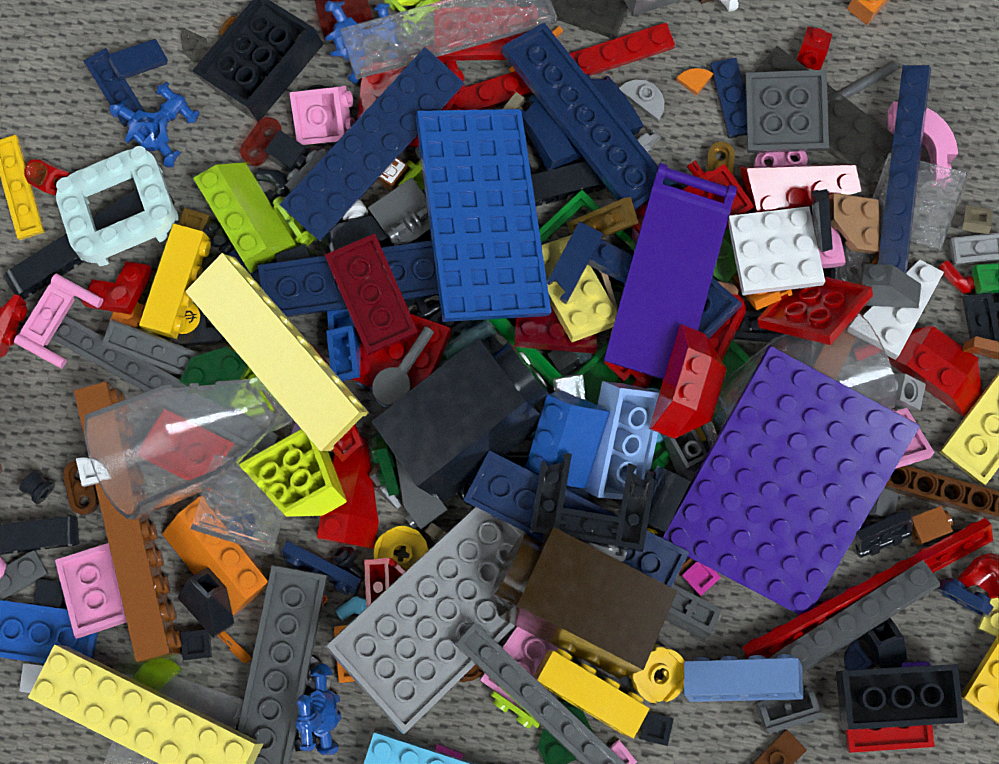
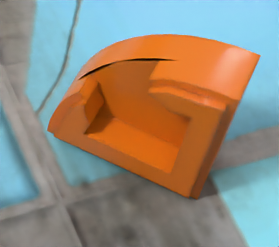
(694, 79)

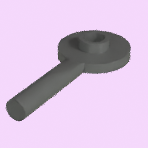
(394, 382)

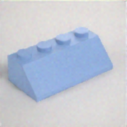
(624, 438)

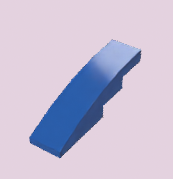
(343, 345)

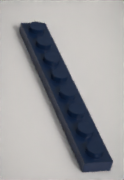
(904, 166)

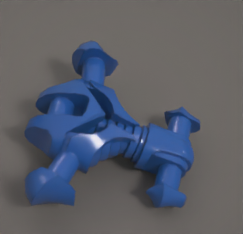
(343, 21)
(150, 128)
(318, 714)

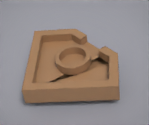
(857, 221)

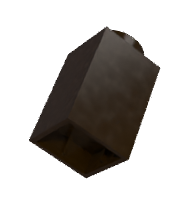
(583, 601)

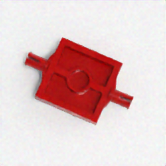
(721, 175)

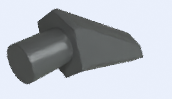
(393, 500)

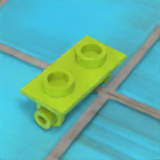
(294, 228)

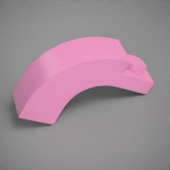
(936, 138)

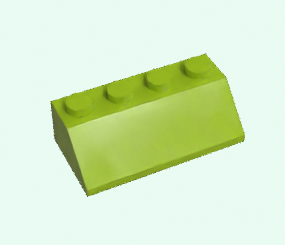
(244, 213)

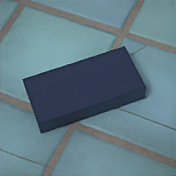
(137, 59)

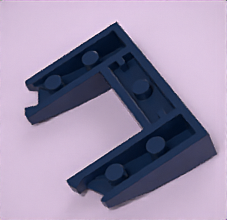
(550, 139)
(589, 249)

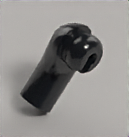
(275, 177)

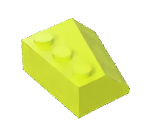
(296, 477)

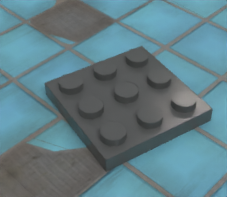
(787, 111)

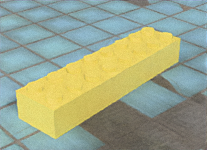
(136, 713)

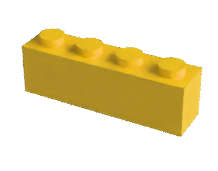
(176, 273)
(591, 694)

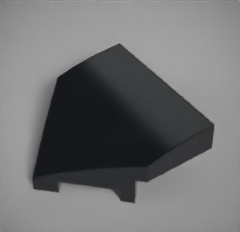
(822, 219)

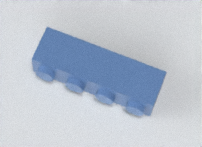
(743, 679)

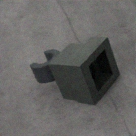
(564, 361)

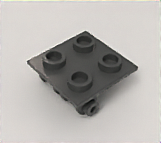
(402, 213)

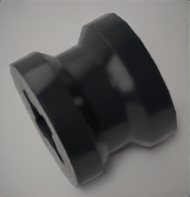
(37, 486)

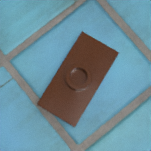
(782, 750)

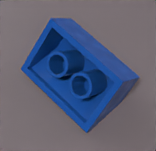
(568, 427)

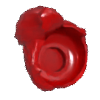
(984, 573)

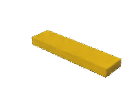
(18, 191)

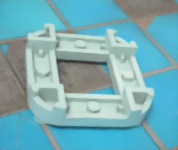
(78, 222)

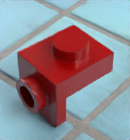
(814, 48)

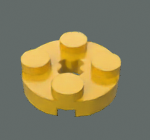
(398, 537)
(672, 682)

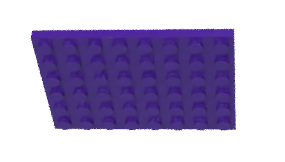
(789, 481)

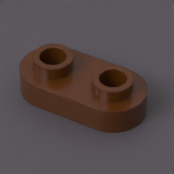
(77, 492)

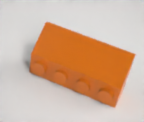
(224, 558)

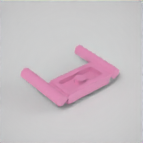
(49, 315)

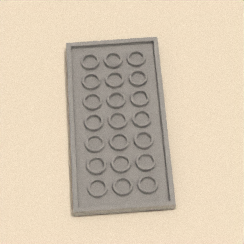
(406, 637)

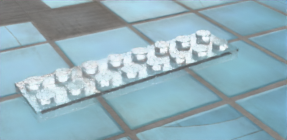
(439, 27)

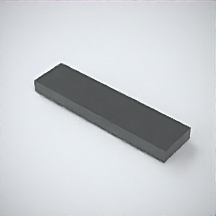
(148, 347)

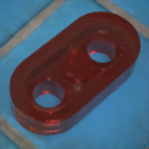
(259, 141)

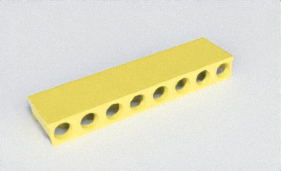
(276, 352)

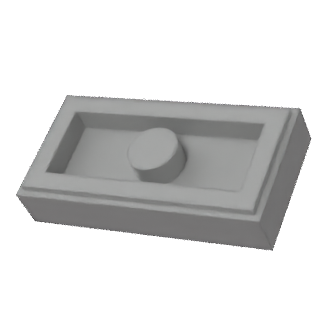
(975, 249)

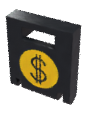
(196, 330)

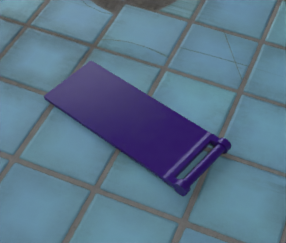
(668, 271)

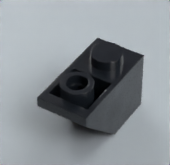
(208, 602)

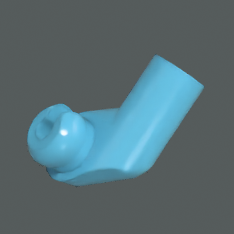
(354, 605)

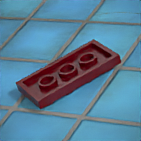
(371, 294)

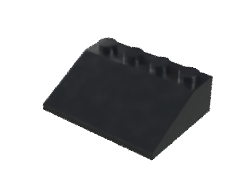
(259, 57)

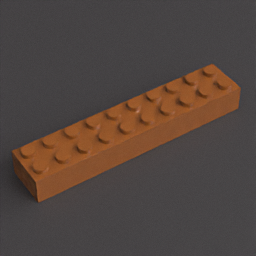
(135, 558)

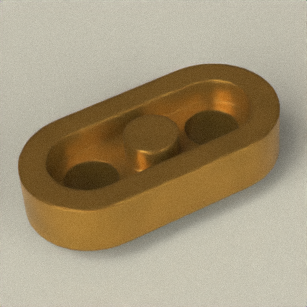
(720, 148)

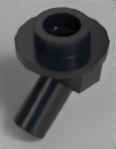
(215, 233)
(344, 559)

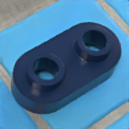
(974, 602)

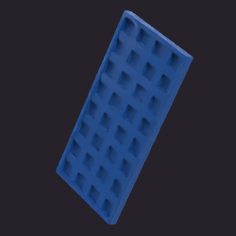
(482, 214)

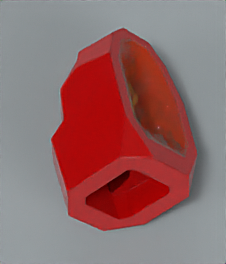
(44, 175)

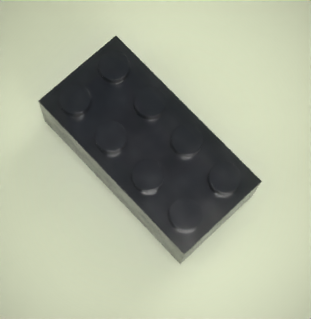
(899, 697)

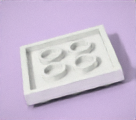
(776, 250)

